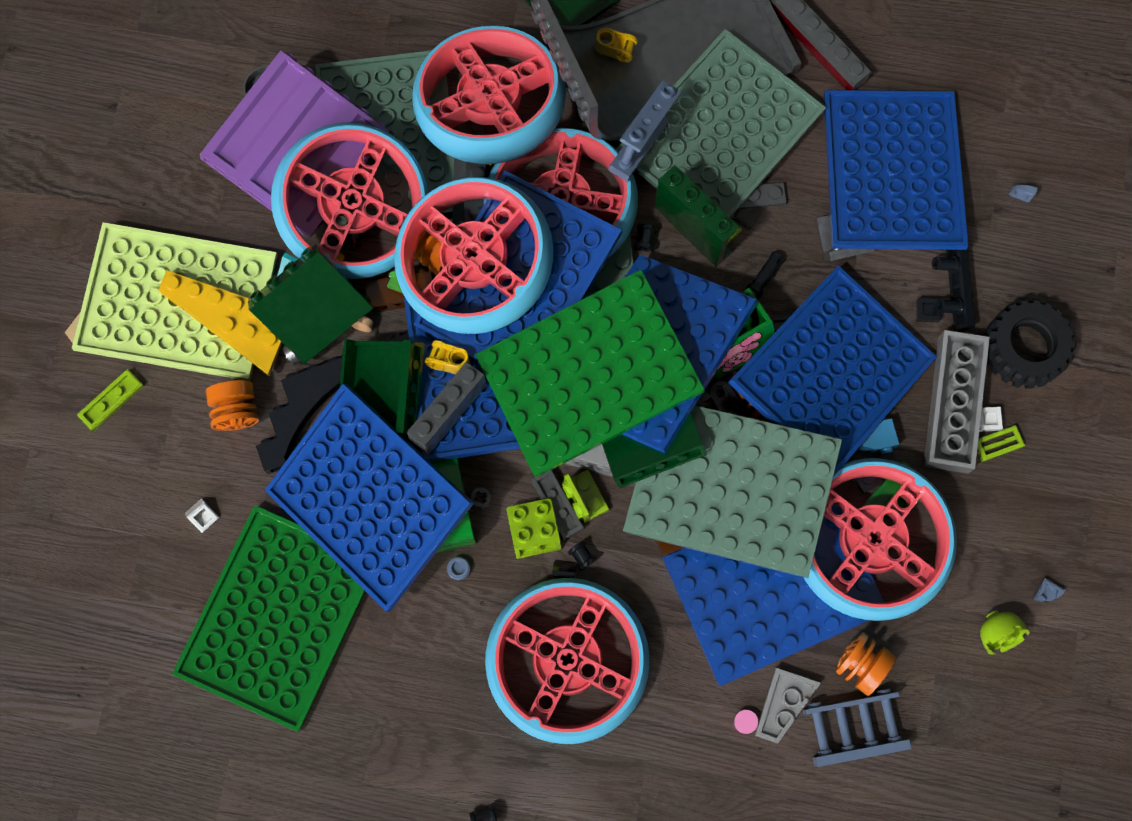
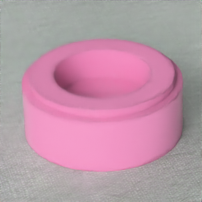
(746, 721)

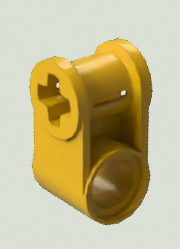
(617, 44)
(444, 357)

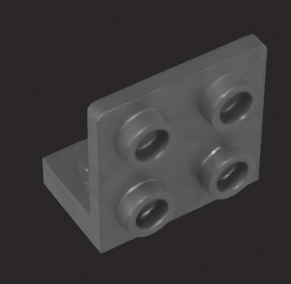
(830, 254)

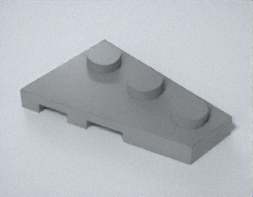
(783, 703)

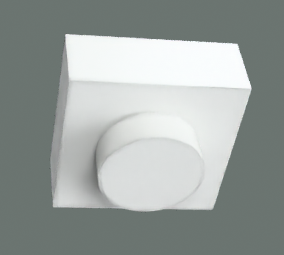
(991, 419)

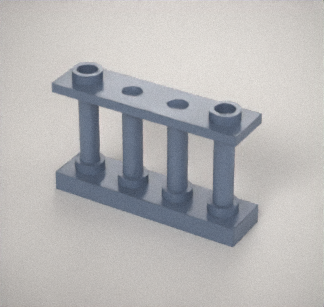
(644, 130)
(849, 751)

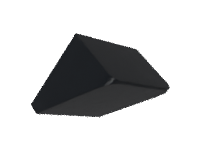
(564, 569)

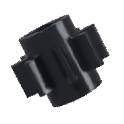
(353, 240)

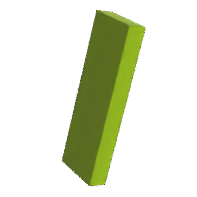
(110, 400)

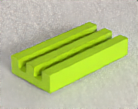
(981, 450)

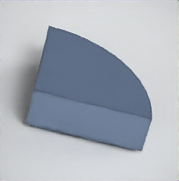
(1023, 192)
(1048, 591)

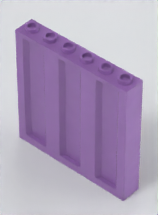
(270, 120)

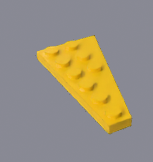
(225, 316)

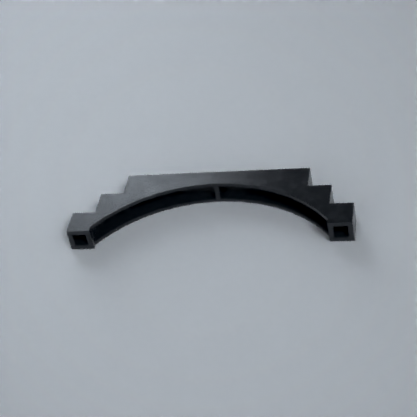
(305, 395)

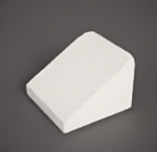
(201, 515)

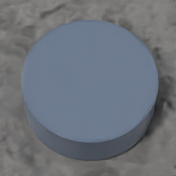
(458, 568)

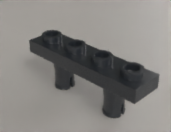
(960, 289)

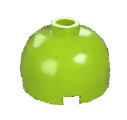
(1002, 631)

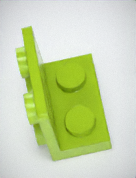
(586, 496)
(533, 528)

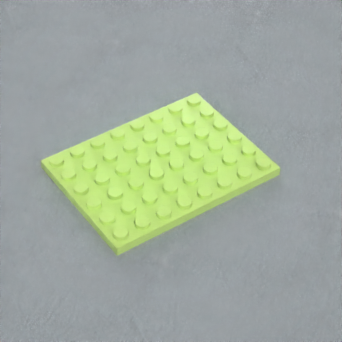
(134, 322)

